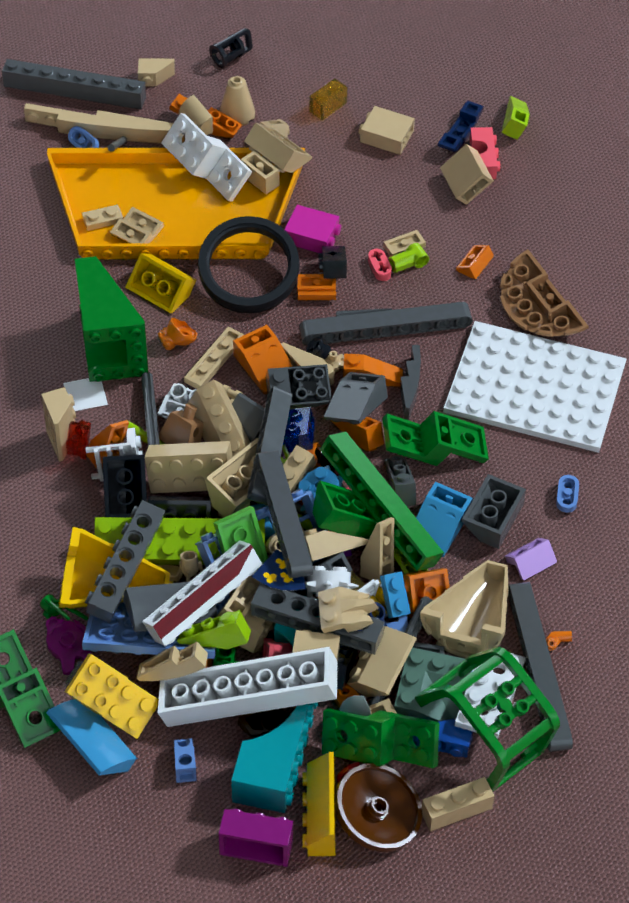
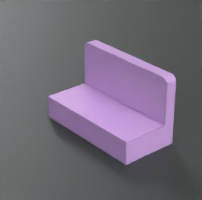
(532, 558)

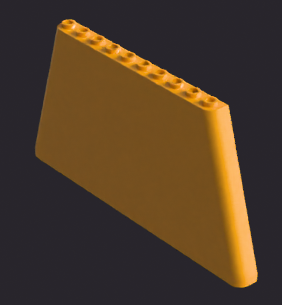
(167, 191)

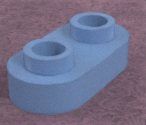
(84, 141)
(567, 495)

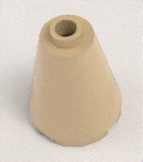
(238, 101)

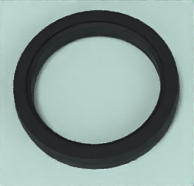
(244, 225)

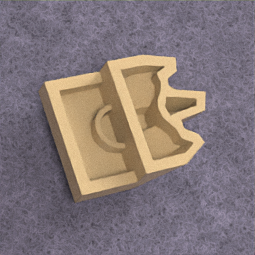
(345, 609)

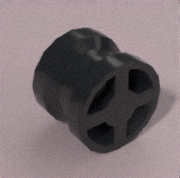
(318, 348)

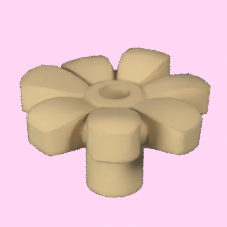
(335, 360)

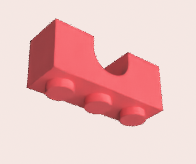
(485, 142)

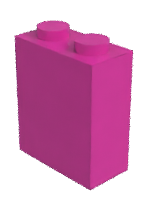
(312, 228)

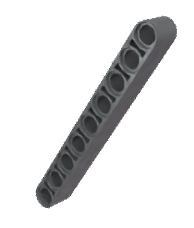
(387, 323)
(538, 658)

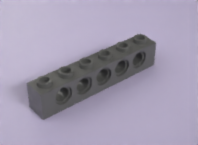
(103, 606)
(285, 614)

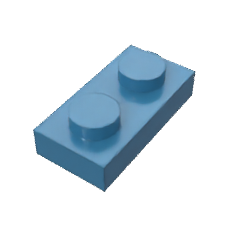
(395, 594)

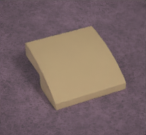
(137, 227)

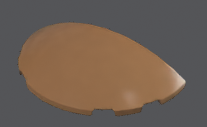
(535, 302)

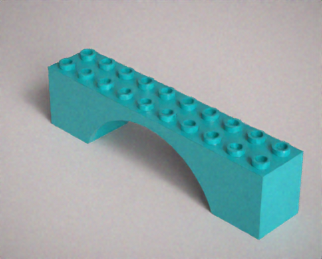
(271, 762)

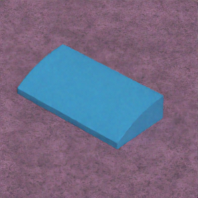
(92, 738)

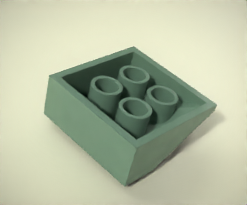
(419, 672)

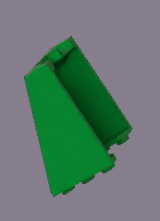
(110, 325)

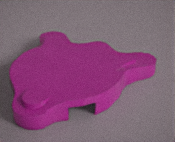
(65, 642)

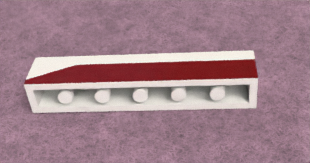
(202, 593)

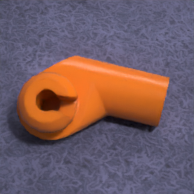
(557, 637)

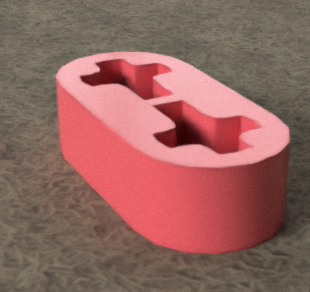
(377, 265)

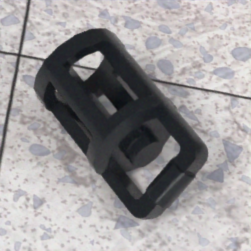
(236, 46)

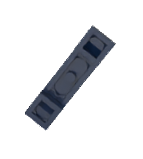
(461, 129)

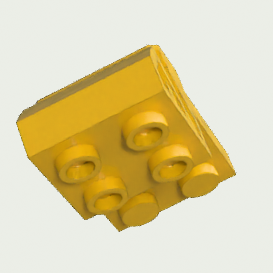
(112, 696)

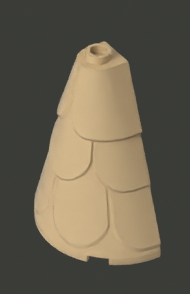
(471, 612)

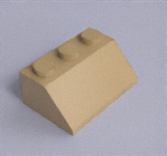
(276, 148)
(58, 414)
(377, 673)

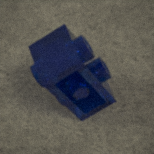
(299, 429)

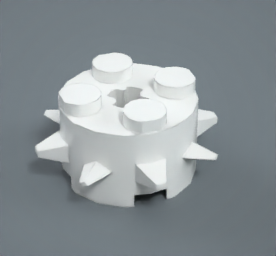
(324, 580)

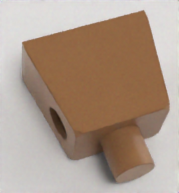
(182, 427)

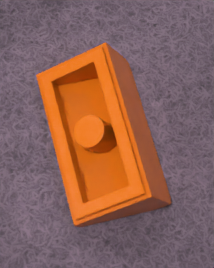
(475, 261)

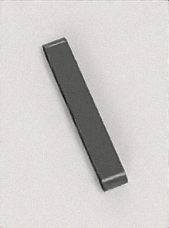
(270, 436)
(284, 514)

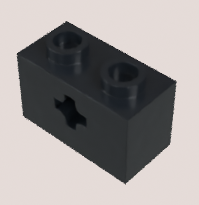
(333, 262)

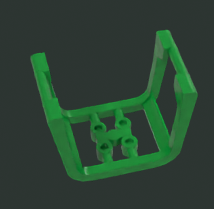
(542, 733)

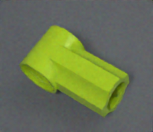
(411, 257)

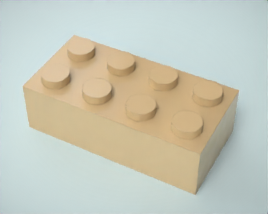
(184, 465)

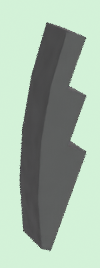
(410, 383)

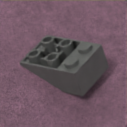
(307, 384)
(356, 397)

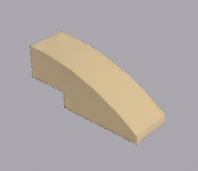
(173, 663)

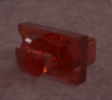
(78, 438)

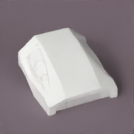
(175, 400)

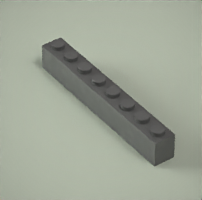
(74, 84)

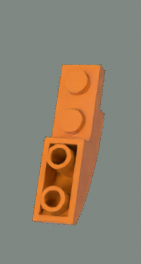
(222, 124)

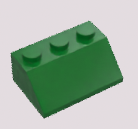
(341, 511)

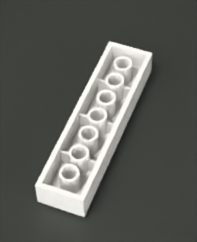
(249, 687)

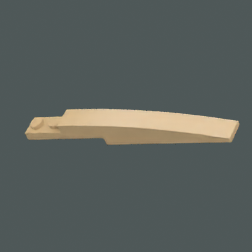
(102, 125)

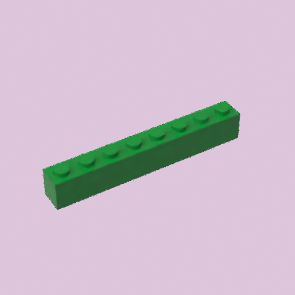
(381, 500)

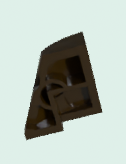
(262, 722)

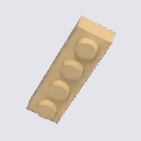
(212, 359)

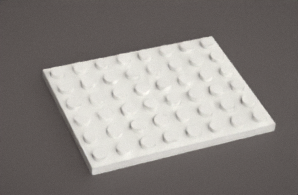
(535, 386)

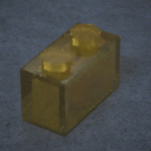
(328, 99)

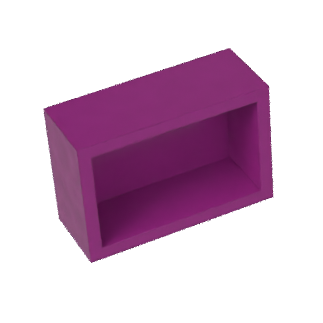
(256, 837)

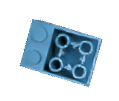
(443, 514)

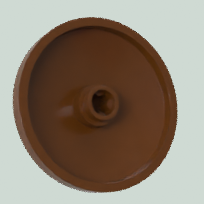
(378, 807)

